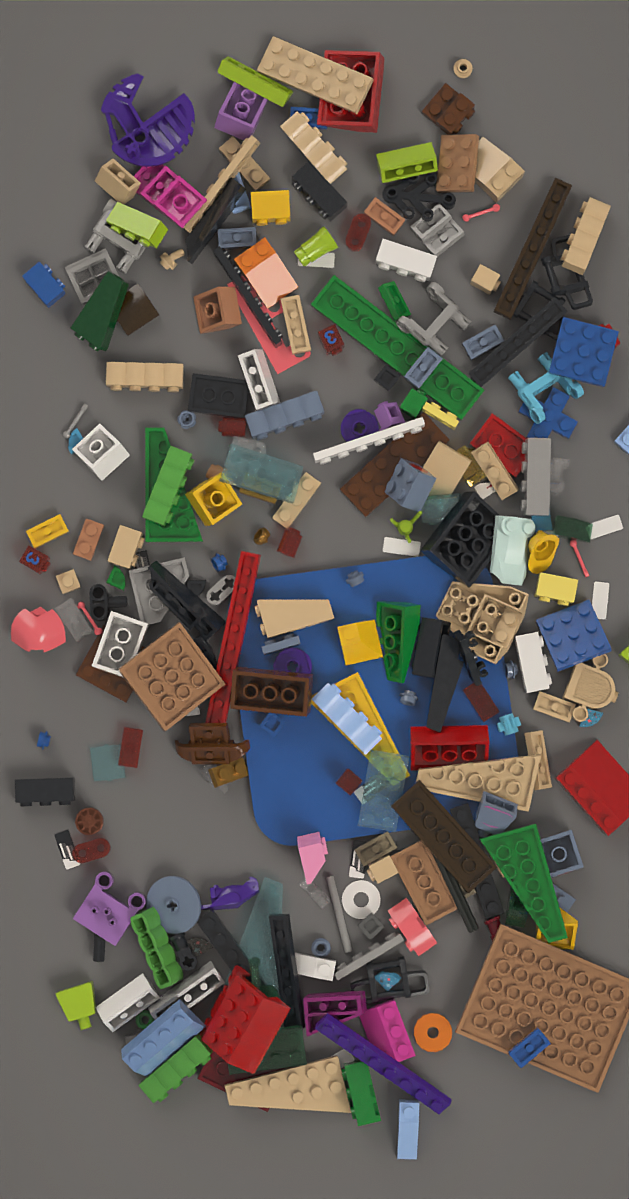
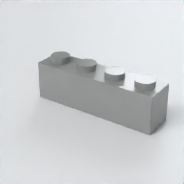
(536, 476)
(189, 990)

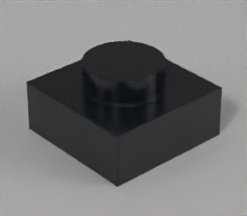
(387, 378)

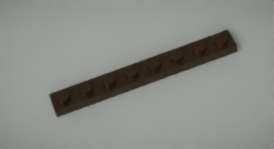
(532, 248)

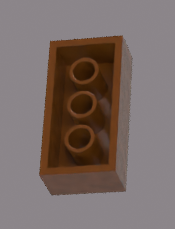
(271, 691)

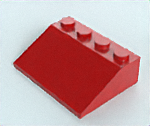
(367, 118)
(598, 787)

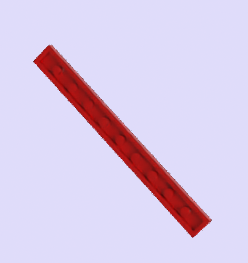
(234, 634)

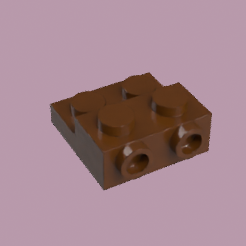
(449, 110)

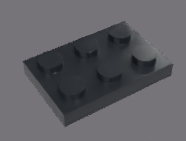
(218, 396)

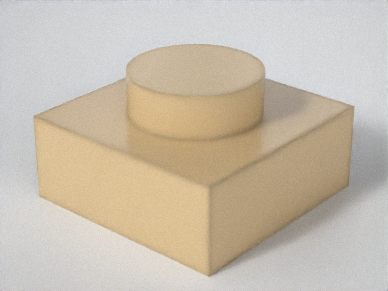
(68, 581)

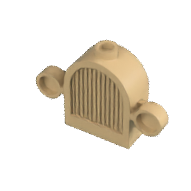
(590, 688)

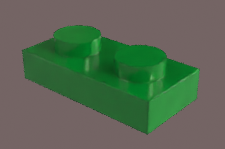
(394, 300)

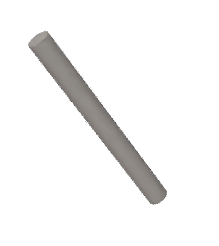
(339, 914)

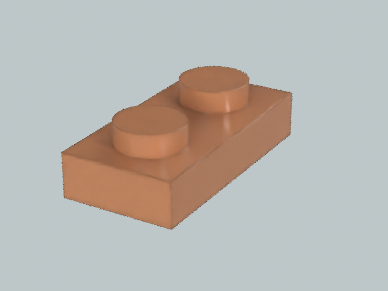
(384, 216)
(88, 539)

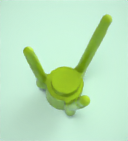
(405, 526)

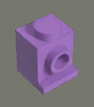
(388, 415)

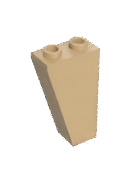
(291, 615)

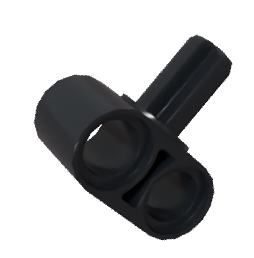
(105, 602)

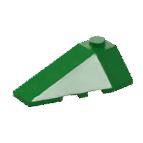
(399, 630)

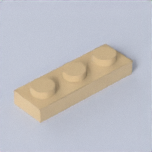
(251, 170)
(295, 324)
(495, 470)
(288, 512)
(535, 746)

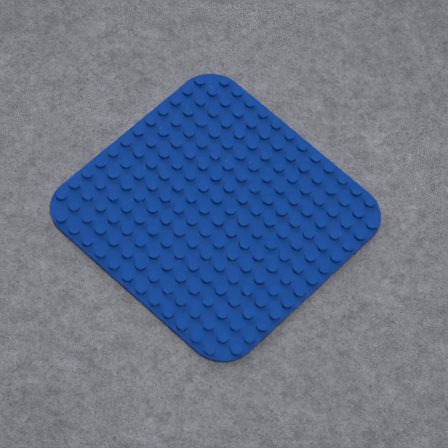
(299, 768)

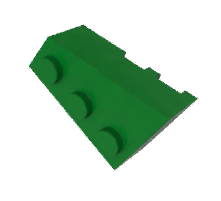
(361, 1092)

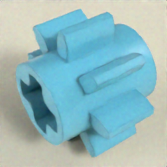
(508, 724)

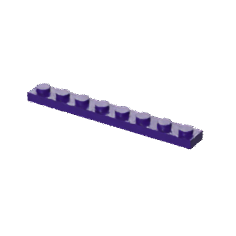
(383, 1063)

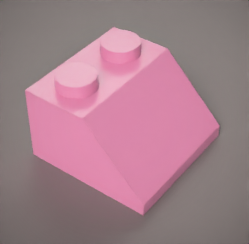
(312, 854)

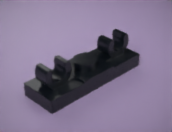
(469, 657)

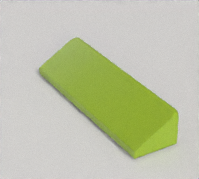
(254, 81)

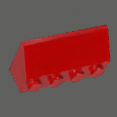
(449, 746)

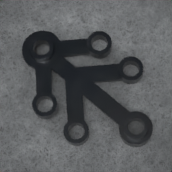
(416, 197)

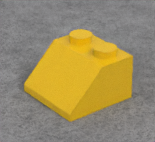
(270, 207)
(213, 500)

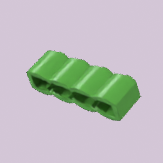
(167, 486)
(158, 951)
(175, 1069)

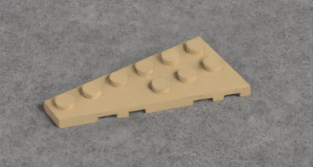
(505, 778)
(303, 1087)

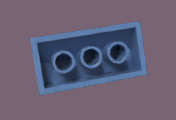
(161, 1039)

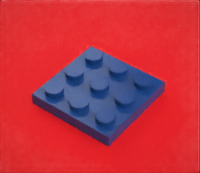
(583, 352)
(573, 635)

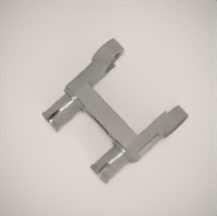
(102, 232)
(450, 312)

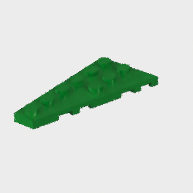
(183, 522)
(525, 867)

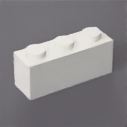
(405, 260)
(259, 379)
(532, 662)
(127, 1002)

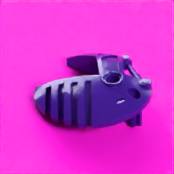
(162, 132)

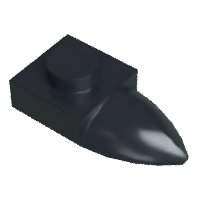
(206, 649)

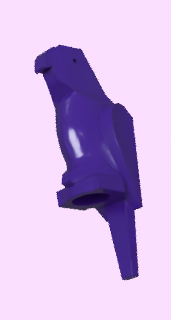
(232, 895)

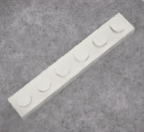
(376, 438)

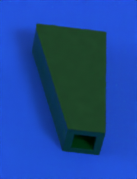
(101, 312)

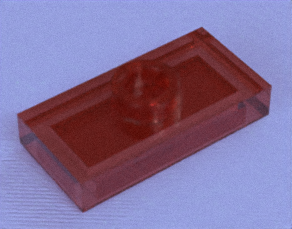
(481, 701)
(130, 747)

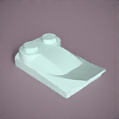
(510, 548)

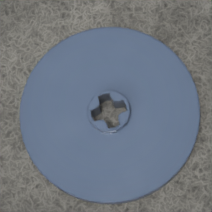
(178, 891)

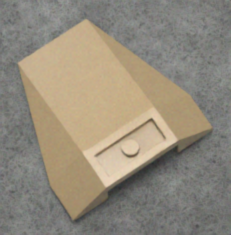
(488, 611)

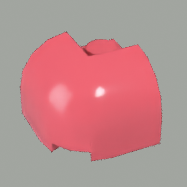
(38, 630)

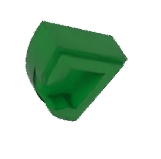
(117, 578)

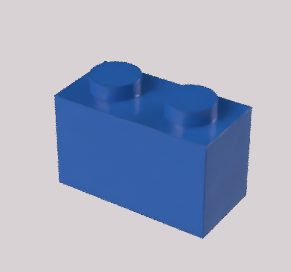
(43, 284)

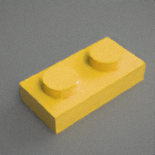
(47, 531)

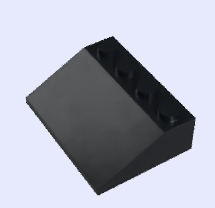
(463, 539)

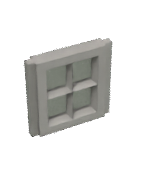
(88, 273)

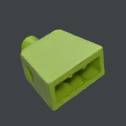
(78, 1003)

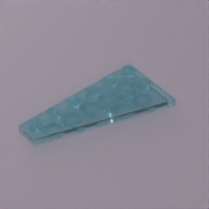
(257, 935)

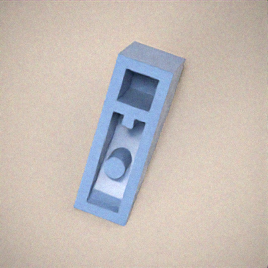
(408, 1129)

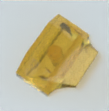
(474, 472)

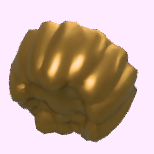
(261, 536)

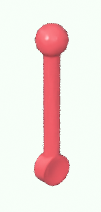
(496, 207)
(573, 543)
(98, 631)

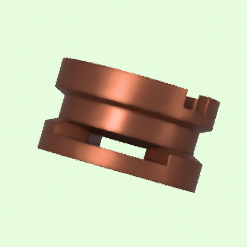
(89, 821)

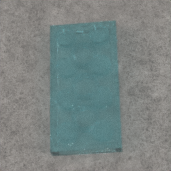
(261, 473)
(382, 788)

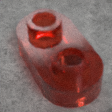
(357, 232)
(91, 849)

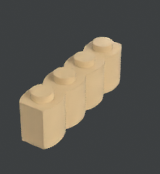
(313, 147)
(585, 236)
(144, 375)

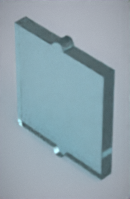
(105, 763)

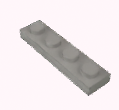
(361, 959)

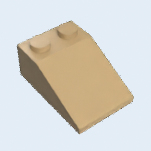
(495, 170)

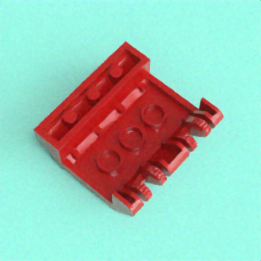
(243, 1022)

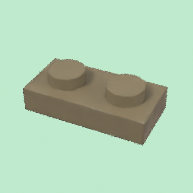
(375, 848)

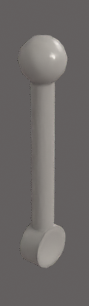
(66, 434)

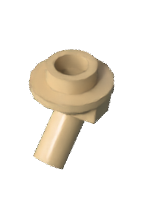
(167, 261)

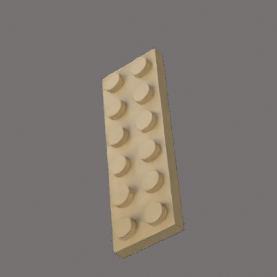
(315, 75)

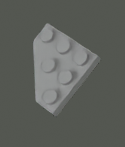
(149, 606)

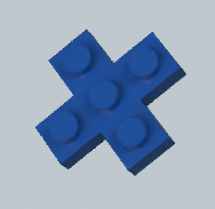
(554, 420)

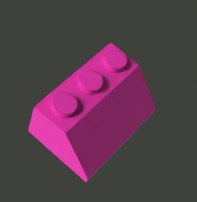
(387, 1031)

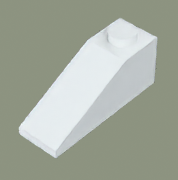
(315, 966)

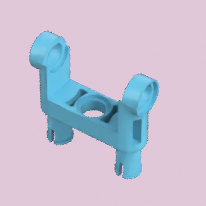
(528, 391)

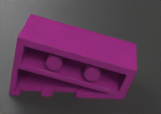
(338, 1004)

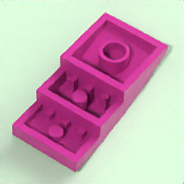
(169, 194)

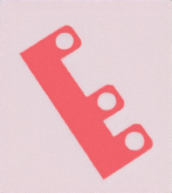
(280, 357)

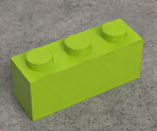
(407, 162)
(136, 225)

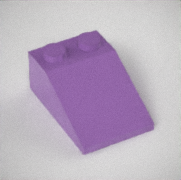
(240, 112)

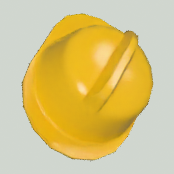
(542, 551)

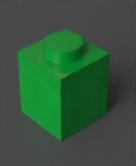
(413, 403)

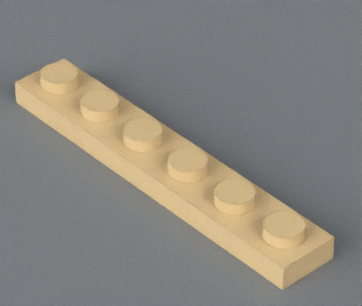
(237, 161)

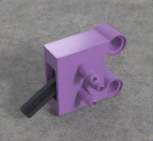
(106, 915)

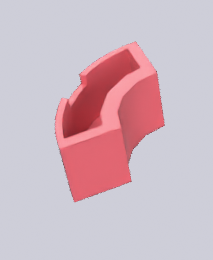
(412, 927)

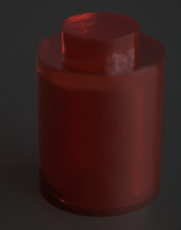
(232, 427)
(290, 542)

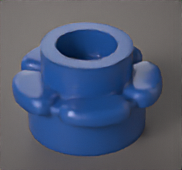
(219, 562)
(43, 740)

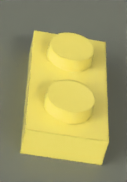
(445, 418)

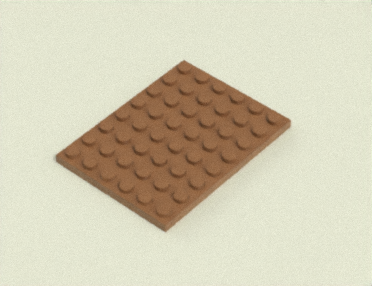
(544, 987)

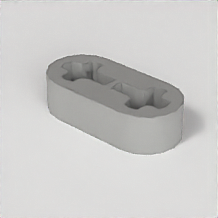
(217, 587)

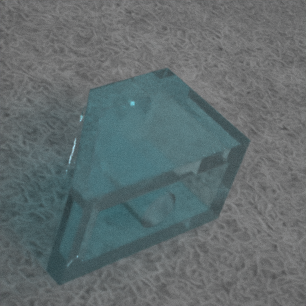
(437, 507)

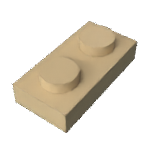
(554, 706)

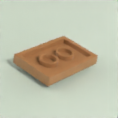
(457, 163)

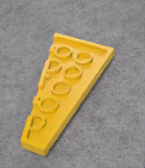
(356, 691)

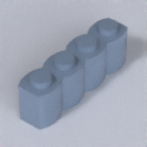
(285, 414)

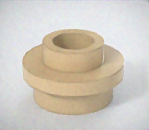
(463, 74)

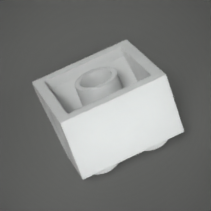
(101, 452)

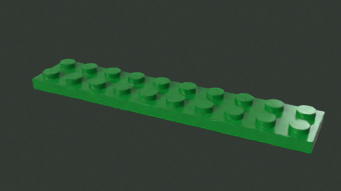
(394, 347)

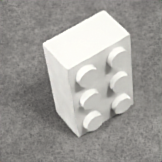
(119, 642)

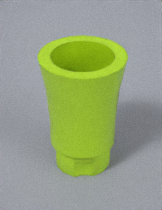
(315, 247)

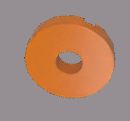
(444, 1032)

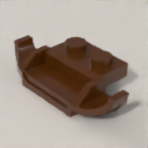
(211, 745)

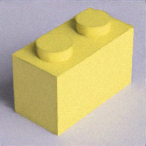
(556, 588)

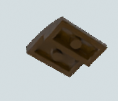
(136, 310)

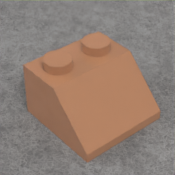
(217, 309)

